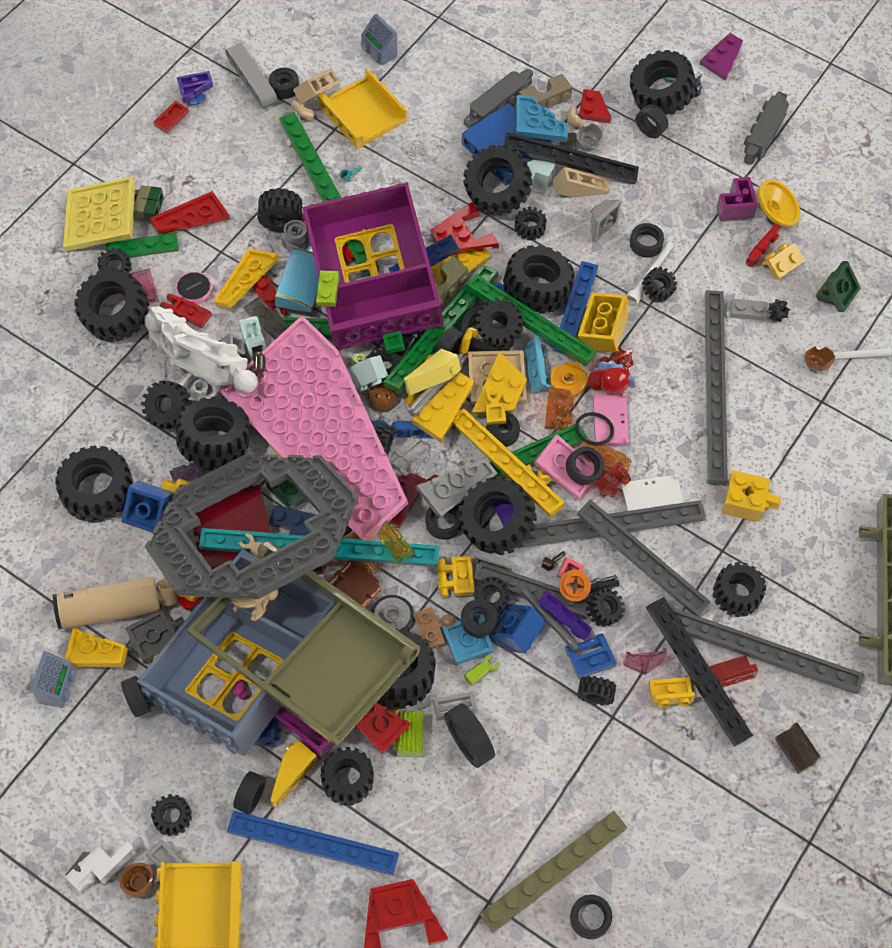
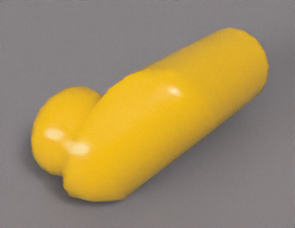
(465, 342)

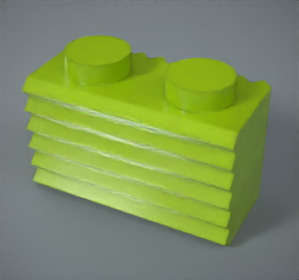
(411, 740)

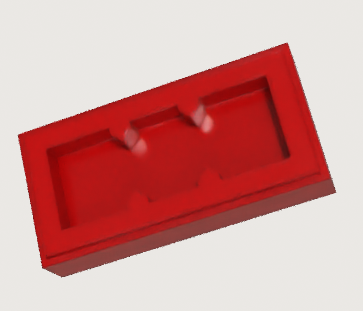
(171, 117)

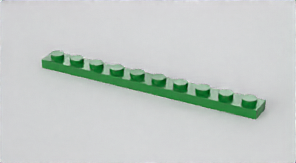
(427, 343)

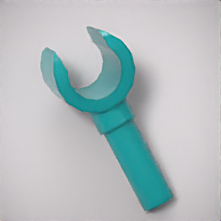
(344, 172)

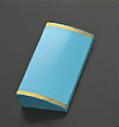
(299, 282)

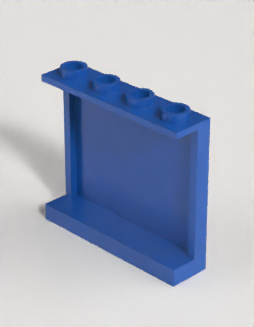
(492, 132)

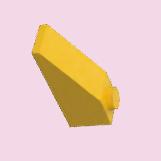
(294, 766)

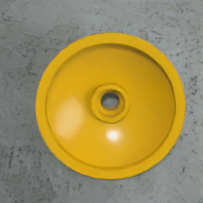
(778, 203)

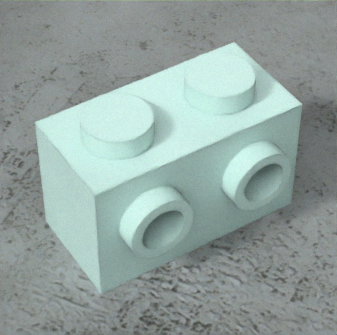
(367, 372)

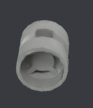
(295, 235)

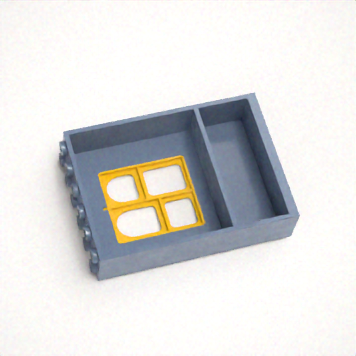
(183, 662)

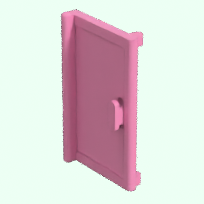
(612, 407)

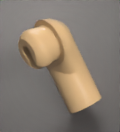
(304, 112)
(573, 119)

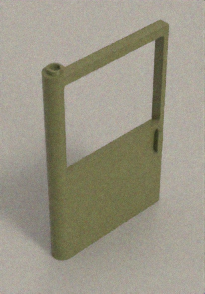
(337, 666)

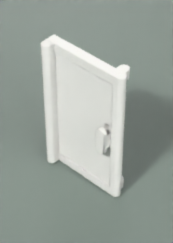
(646, 494)

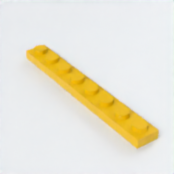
(508, 463)

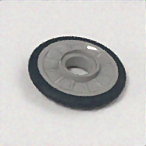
(397, 604)

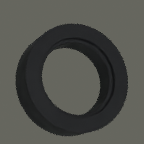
(475, 345)
(469, 735)

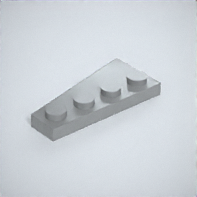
(448, 490)

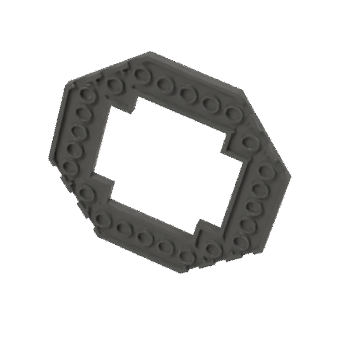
(191, 574)

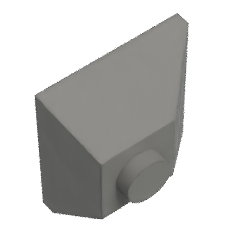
(604, 218)

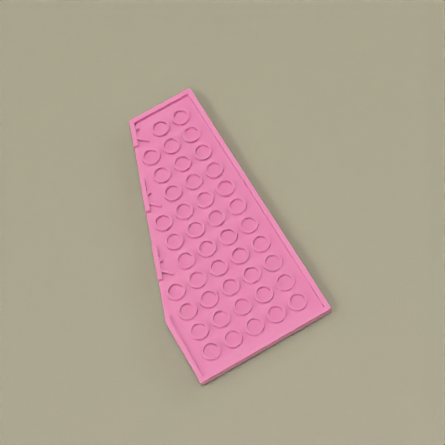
(311, 409)

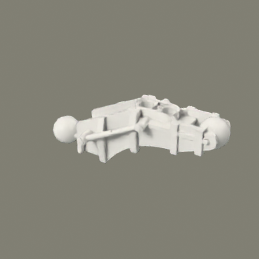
(195, 352)

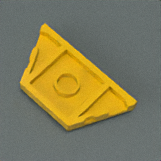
(502, 378)

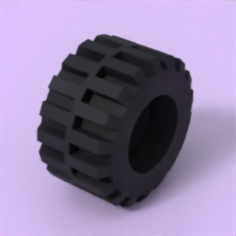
(278, 208)
(742, 575)
(341, 760)

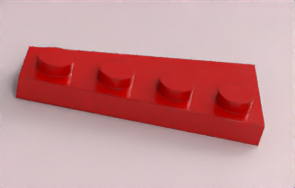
(194, 213)

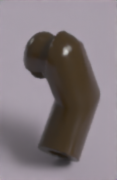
(259, 363)

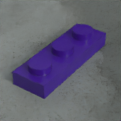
(564, 615)

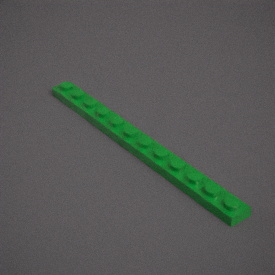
(318, 175)

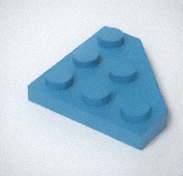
(538, 122)

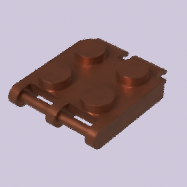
(356, 583)

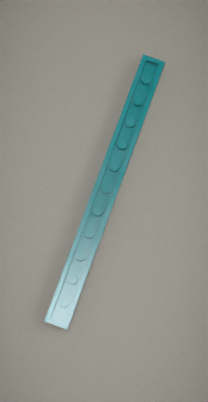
(347, 550)

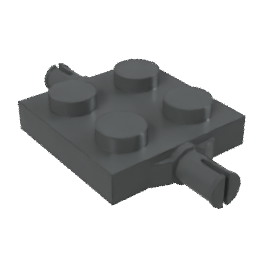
(151, 634)

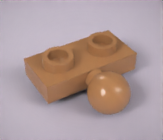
(430, 628)

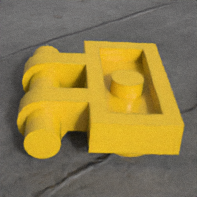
(462, 576)

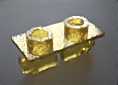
(392, 540)

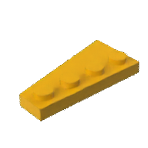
(471, 259)
(245, 275)
(440, 412)

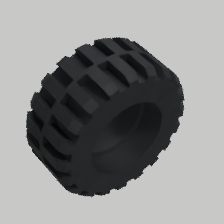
(660, 66)
(489, 160)
(541, 263)
(100, 287)
(212, 414)
(87, 463)
(483, 497)
(416, 685)

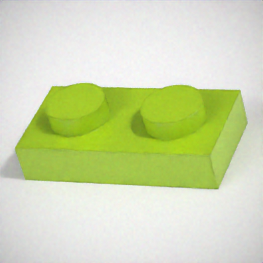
(327, 288)

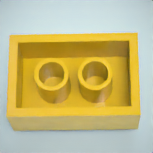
(604, 321)

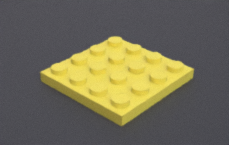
(99, 213)

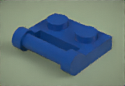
(592, 661)

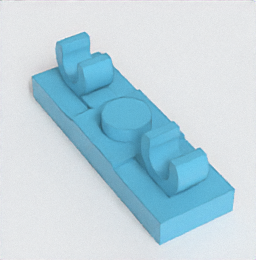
(536, 366)

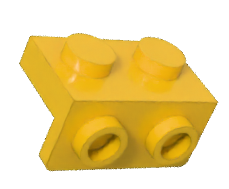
(783, 260)
(671, 691)

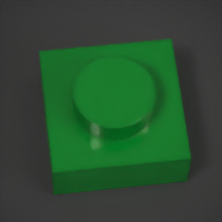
(394, 342)

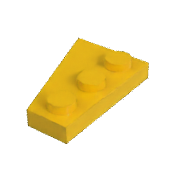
(91, 651)

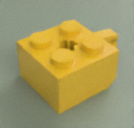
(748, 496)

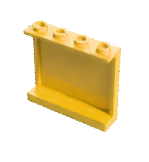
(363, 110)
(199, 905)

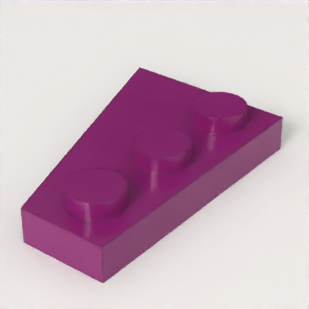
(722, 56)

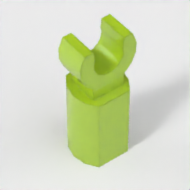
(480, 671)

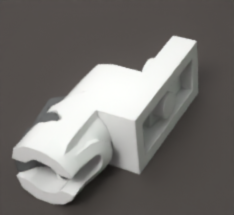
(98, 865)

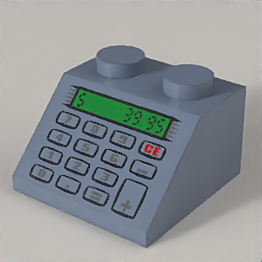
(379, 40)
(53, 680)

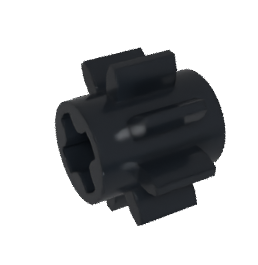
(774, 313)

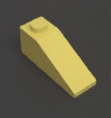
(435, 370)

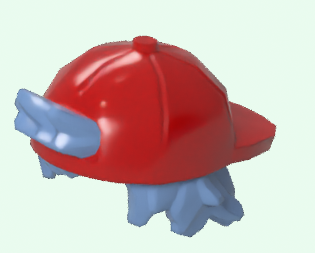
(610, 378)

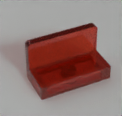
(734, 671)

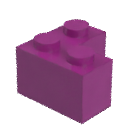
(738, 203)

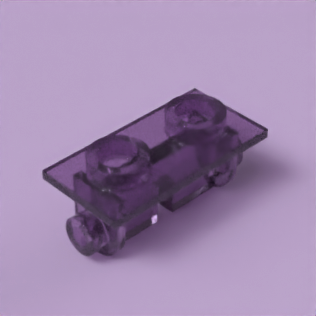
(188, 472)

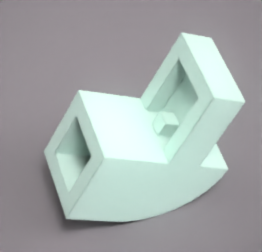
(541, 172)
(253, 336)

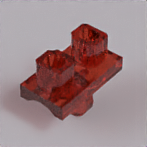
(621, 357)
(610, 479)

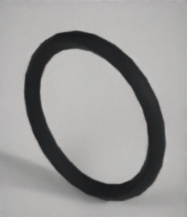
(592, 442)

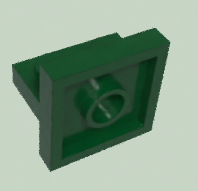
(840, 287)

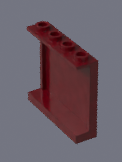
(236, 512)

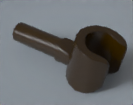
(548, 564)

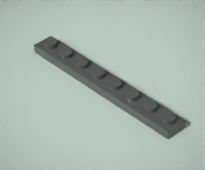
(643, 558)

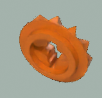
(581, 579)

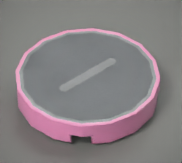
(194, 287)

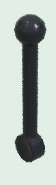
(414, 336)

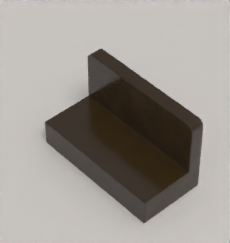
(798, 748)

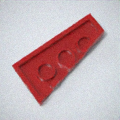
(381, 727)

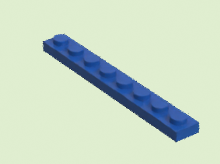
(313, 843)

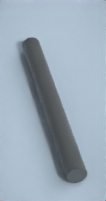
(550, 620)

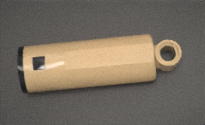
(112, 602)

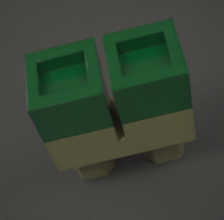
(148, 202)

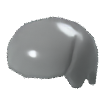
(589, 136)

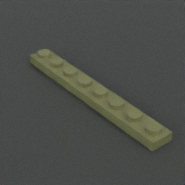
(552, 871)

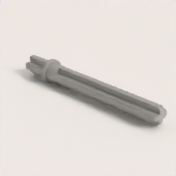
(430, 392)

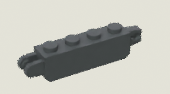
(498, 96)
(766, 128)

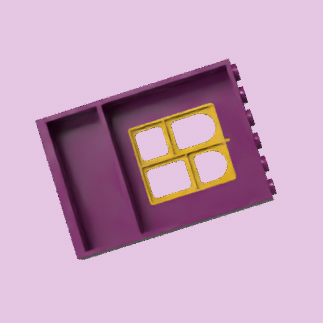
(383, 302)

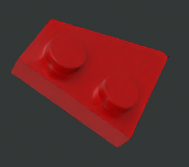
(593, 107)

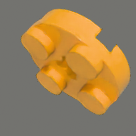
(566, 370)

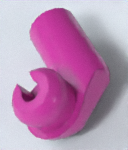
(239, 691)

